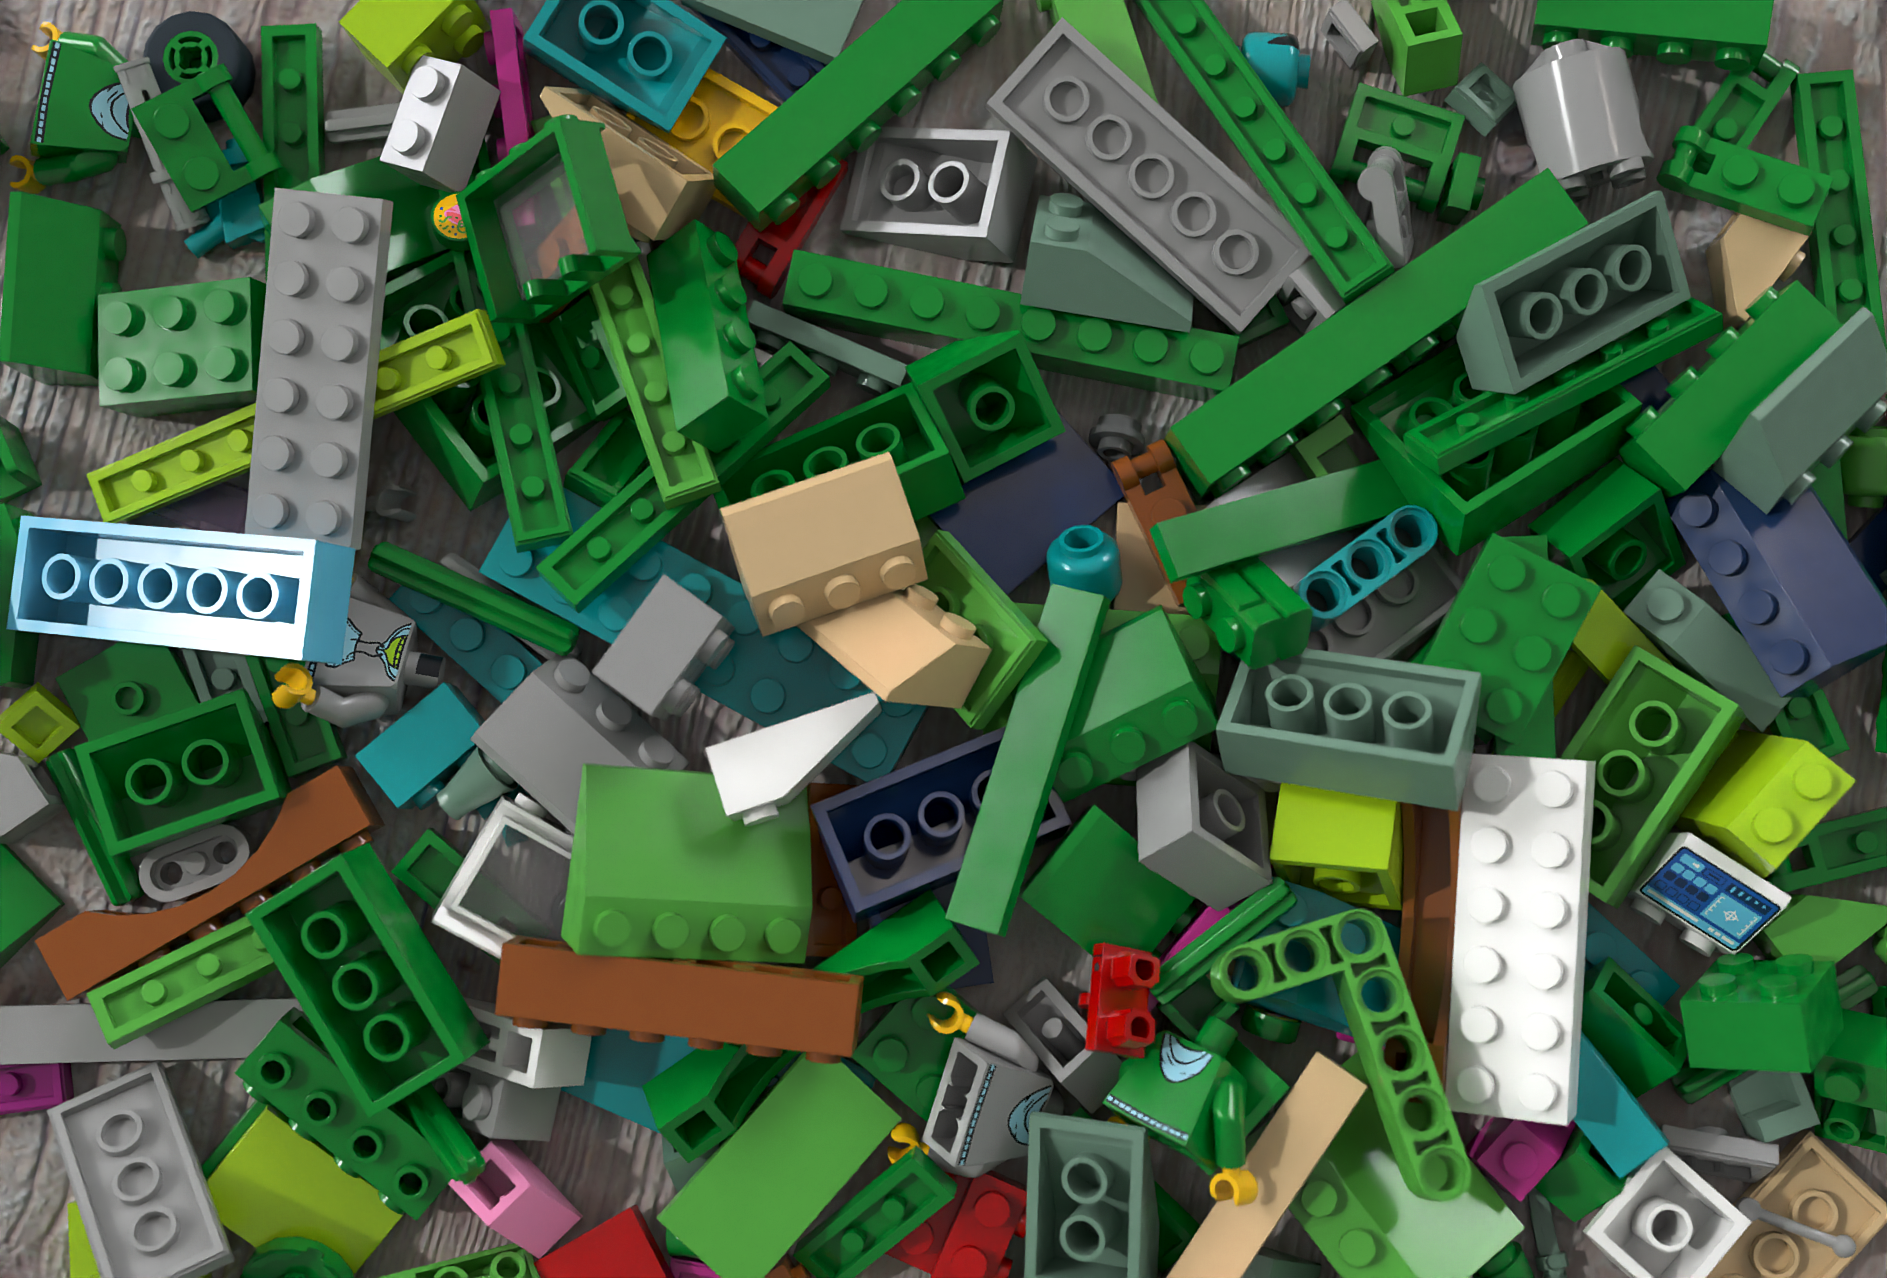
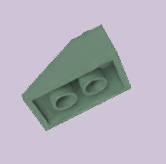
(1094, 269)
(1089, 1200)

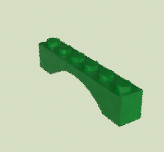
(900, 958)

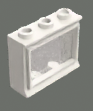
(508, 878)

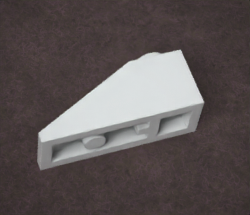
(779, 761)
(527, 1055)

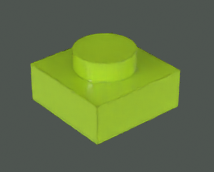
(38, 722)

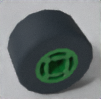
(191, 35)

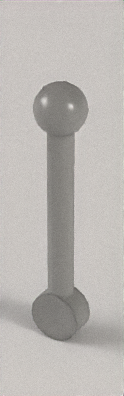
(1842, 1244)

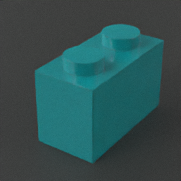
(423, 748)

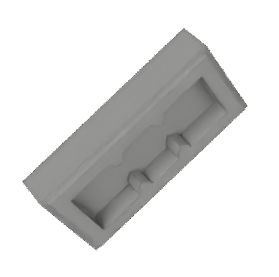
(1716, 1154)

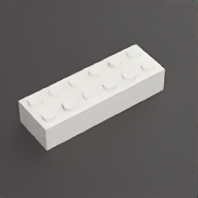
(1520, 938)

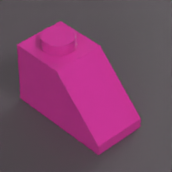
(1517, 1152)

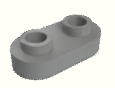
(199, 860)

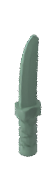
(1549, 1257)

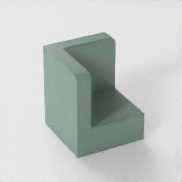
(1772, 1104)

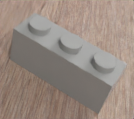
(559, 723)

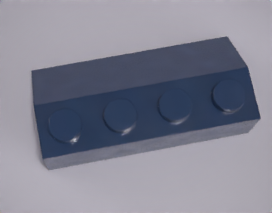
(1784, 582)
(914, 826)

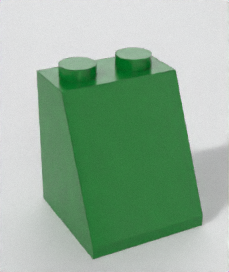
(1102, 892)

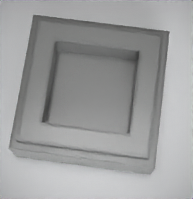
(1349, 34)

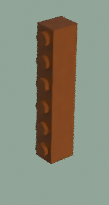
(686, 998)

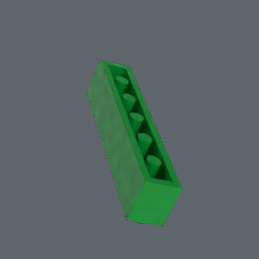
(849, 104)

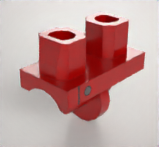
(1119, 1001)

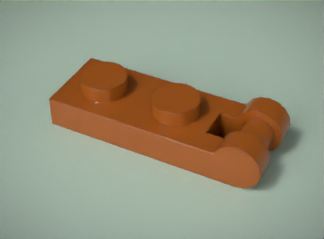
(1157, 506)

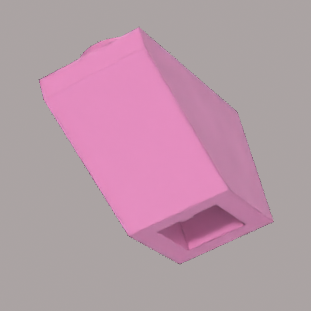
(518, 1199)

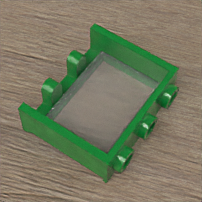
(545, 222)

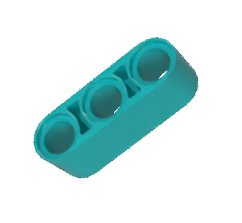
(1380, 553)

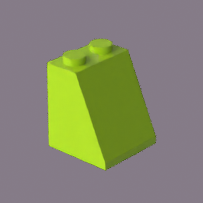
(1763, 799)
(1340, 845)

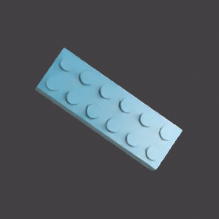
(182, 588)

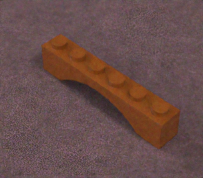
(313, 824)
(1428, 926)

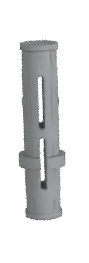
(136, 78)

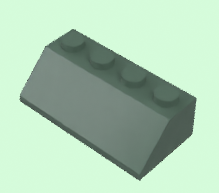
(1572, 298)
(1353, 726)

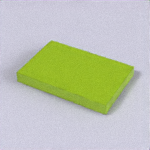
(292, 1187)

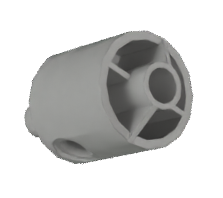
(1583, 117)

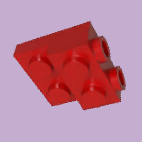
(970, 1231)

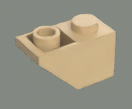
(1747, 260)

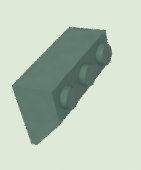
(1810, 417)

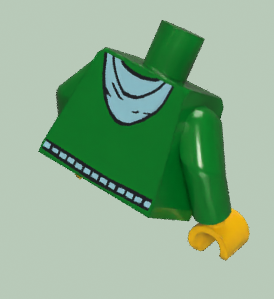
(80, 113)
(1191, 1104)

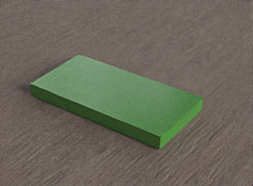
(779, 1169)

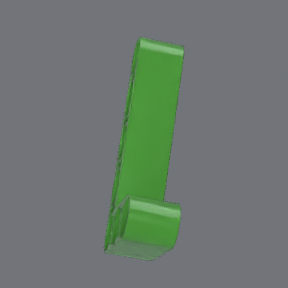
(1370, 1032)

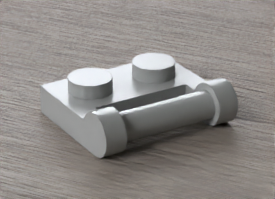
(1391, 221)

